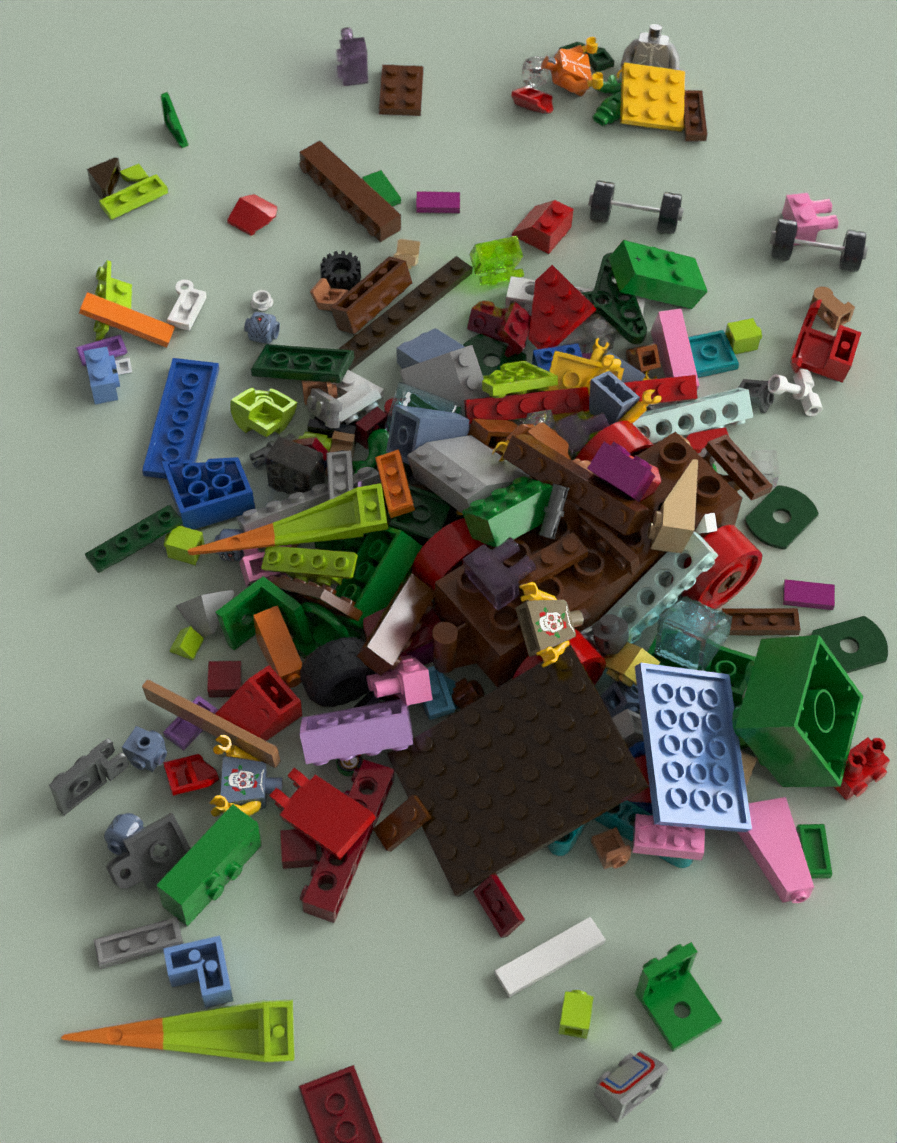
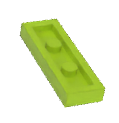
(133, 196)

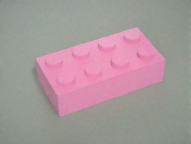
(667, 840)

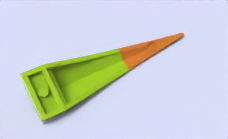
(339, 518)
(240, 1031)

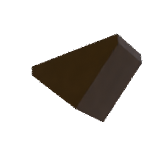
(105, 177)

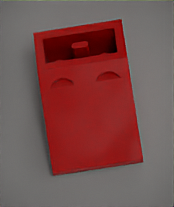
(262, 705)

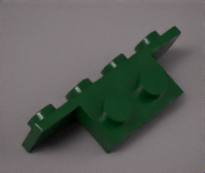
(133, 539)

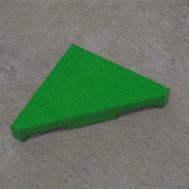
(171, 120)

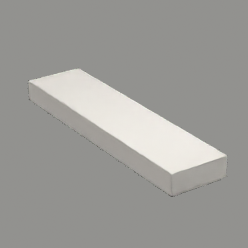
(549, 957)

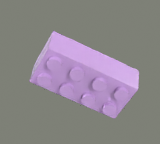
(356, 732)

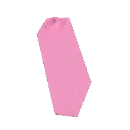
(673, 344)
(778, 849)

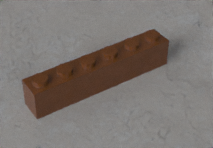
(350, 191)
(585, 488)

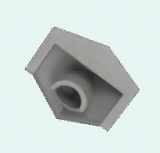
(201, 611)

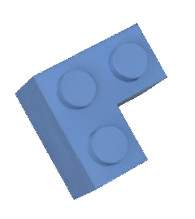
(204, 963)

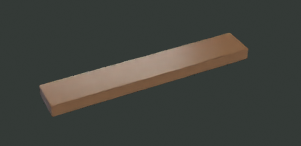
(211, 723)

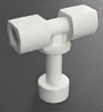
(801, 390)

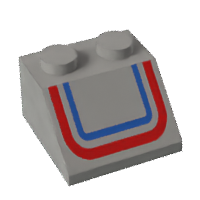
(630, 1084)

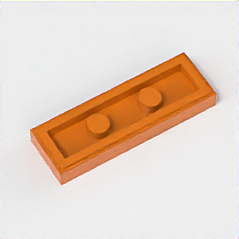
(395, 484)

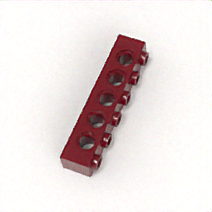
(327, 903)

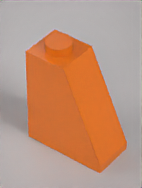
(278, 645)

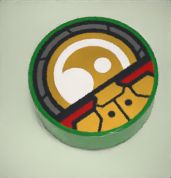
(347, 767)

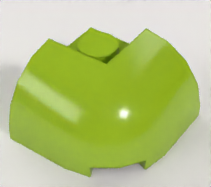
(262, 411)

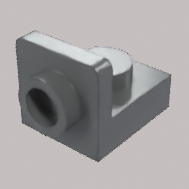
(758, 393)

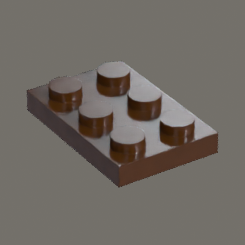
(401, 90)

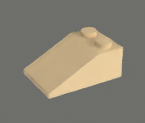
(676, 518)

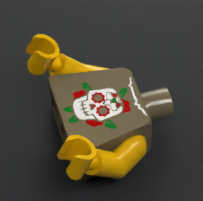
(546, 623)

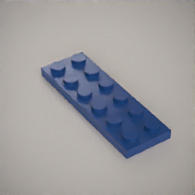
(181, 415)

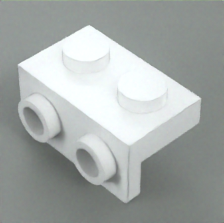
(357, 401)

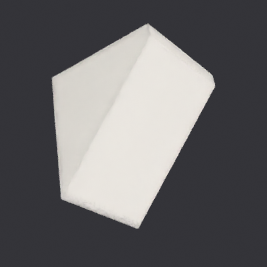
(123, 365)
(707, 524)

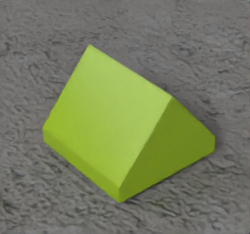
(187, 643)

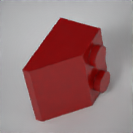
(545, 225)

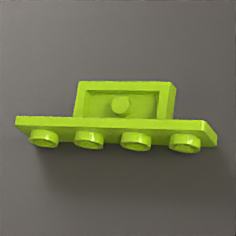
(111, 290)
(311, 565)

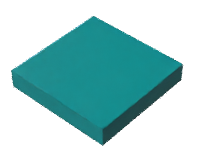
(712, 353)

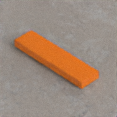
(126, 319)

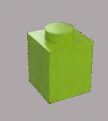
(743, 335)
(180, 541)
(576, 1014)

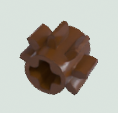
(466, 692)

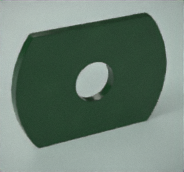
(485, 347)
(776, 534)
(865, 633)

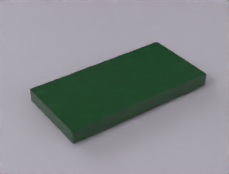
(302, 363)

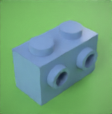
(100, 374)

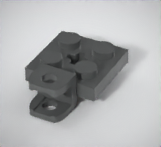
(87, 776)
(139, 857)

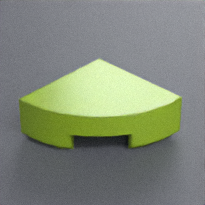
(134, 173)

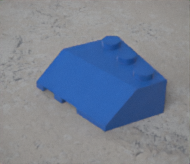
(208, 490)

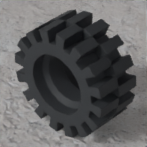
(339, 262)

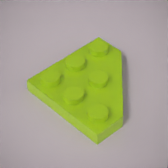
(518, 379)

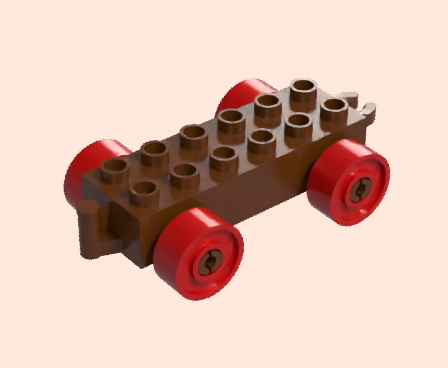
(493, 639)

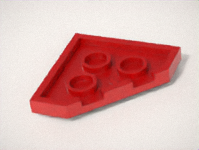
(556, 309)

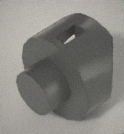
(610, 630)

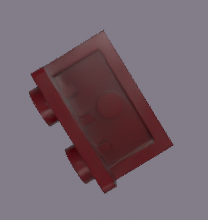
(486, 319)
(515, 329)

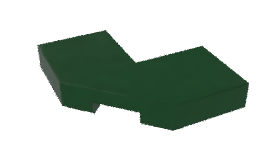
(599, 61)

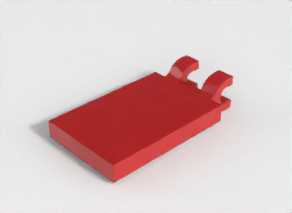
(323, 813)

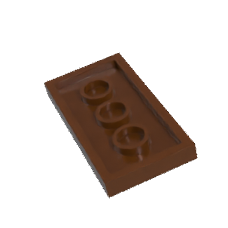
(321, 595)

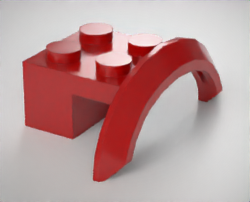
(822, 352)

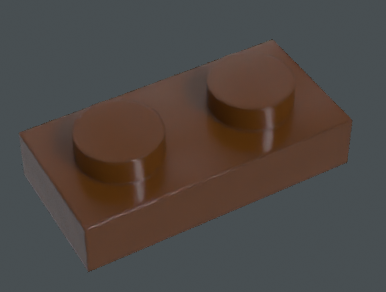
(402, 823)

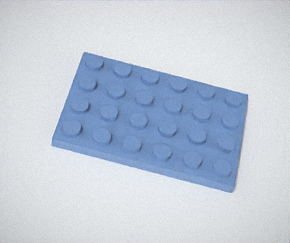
(692, 749)

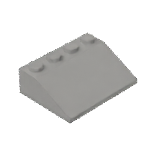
(448, 376)
(461, 470)

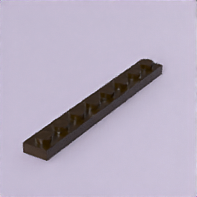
(407, 309)

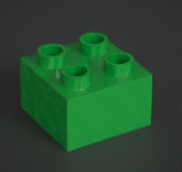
(798, 711)

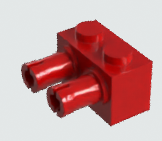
(864, 764)

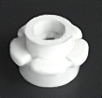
(261, 300)

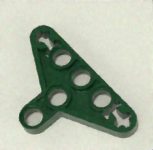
(615, 308)

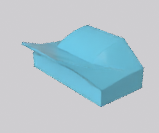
(442, 692)

